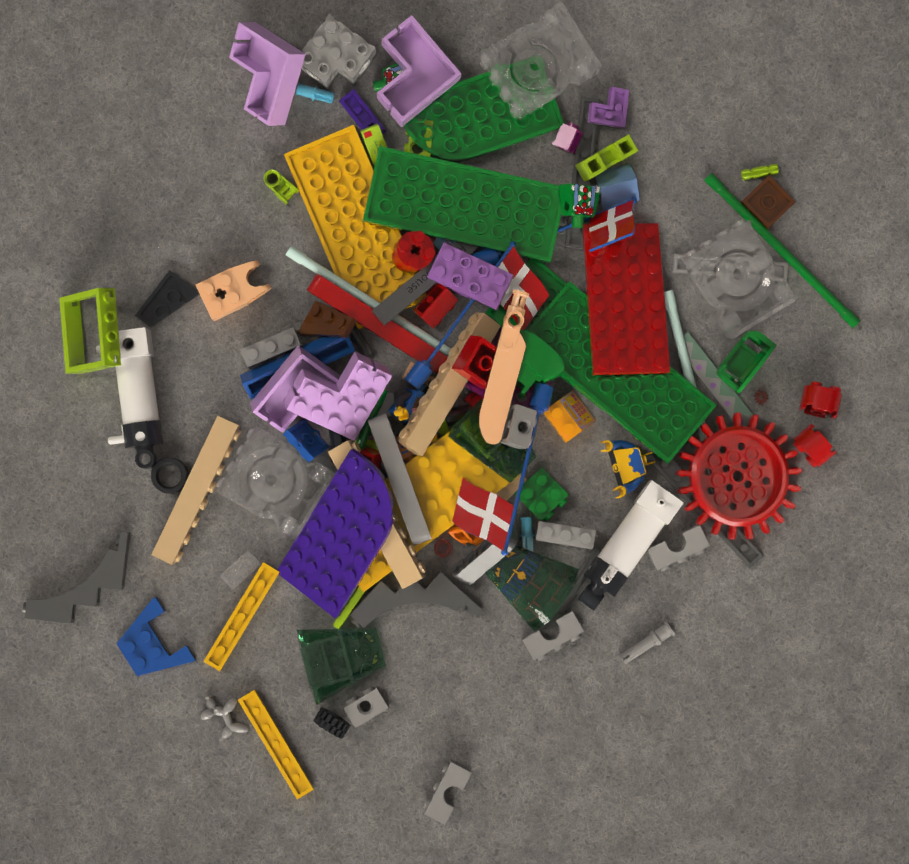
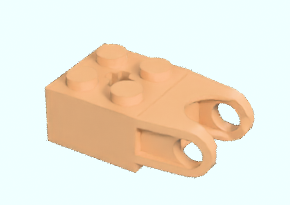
(236, 286)

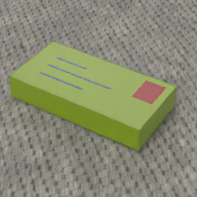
(373, 139)

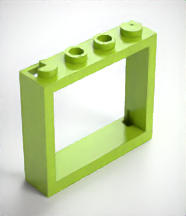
(73, 334)

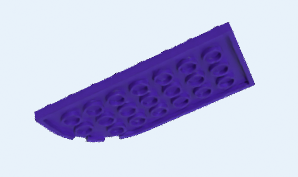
(341, 535)

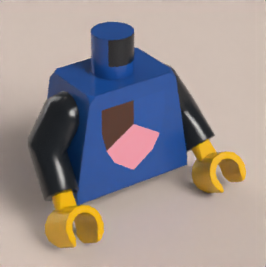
(406, 403)

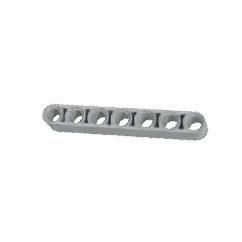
(399, 479)

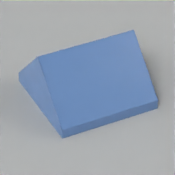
(617, 186)

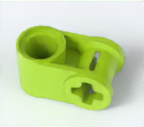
(280, 186)

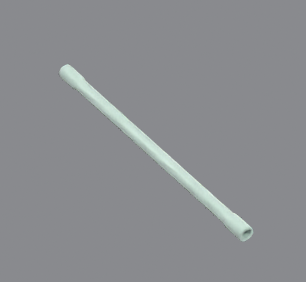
(301, 258)
(671, 307)

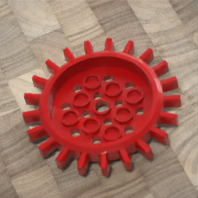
(765, 498)

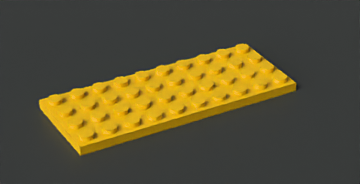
(335, 187)
(437, 484)

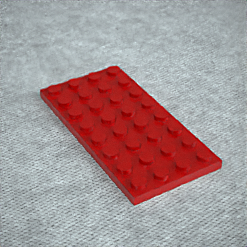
(627, 304)

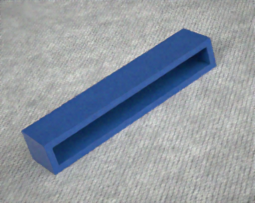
(324, 349)

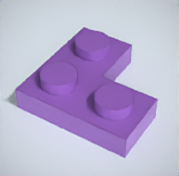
(614, 112)

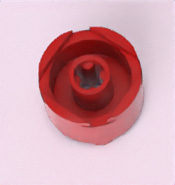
(416, 242)
(820, 400)
(814, 445)

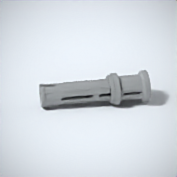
(655, 638)

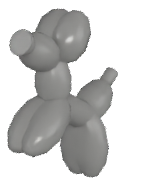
(225, 712)

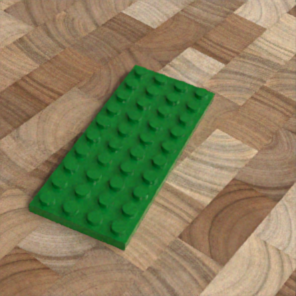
(463, 203)
(653, 407)

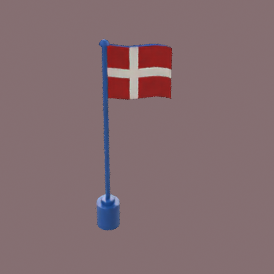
(604, 228)
(523, 280)
(487, 513)

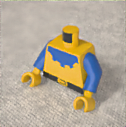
(627, 464)

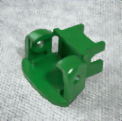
(743, 361)
(538, 364)

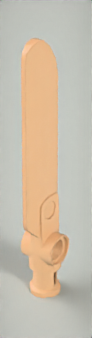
(503, 372)

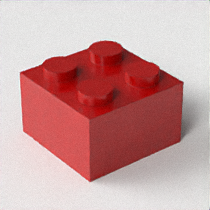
(476, 361)

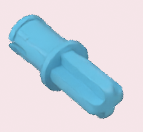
(314, 93)
(527, 533)

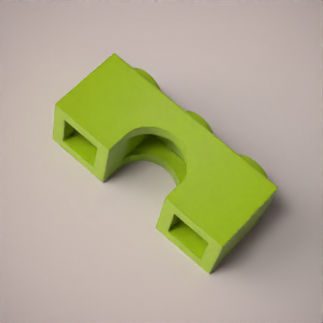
(606, 158)

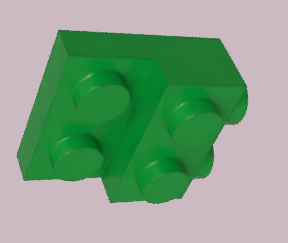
(542, 495)

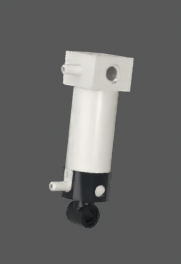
(137, 396)
(628, 544)

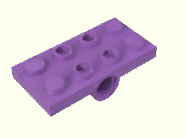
(470, 276)

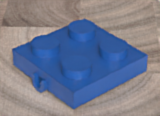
(304, 440)

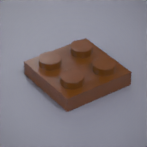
(768, 202)

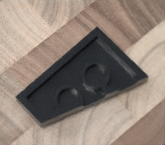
(166, 299)

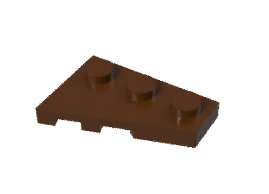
(326, 322)

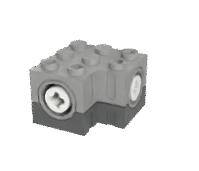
(336, 52)

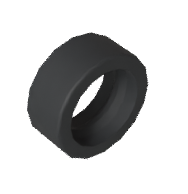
(155, 475)

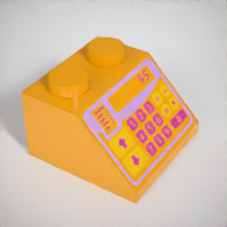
(569, 416)

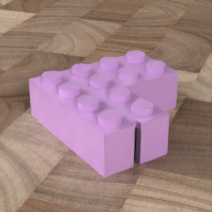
(275, 71)
(425, 72)
(276, 389)
(341, 405)

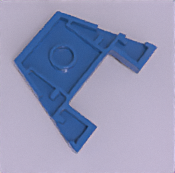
(143, 647)

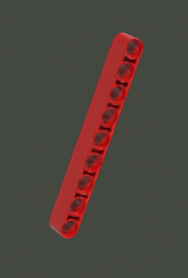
(362, 314)

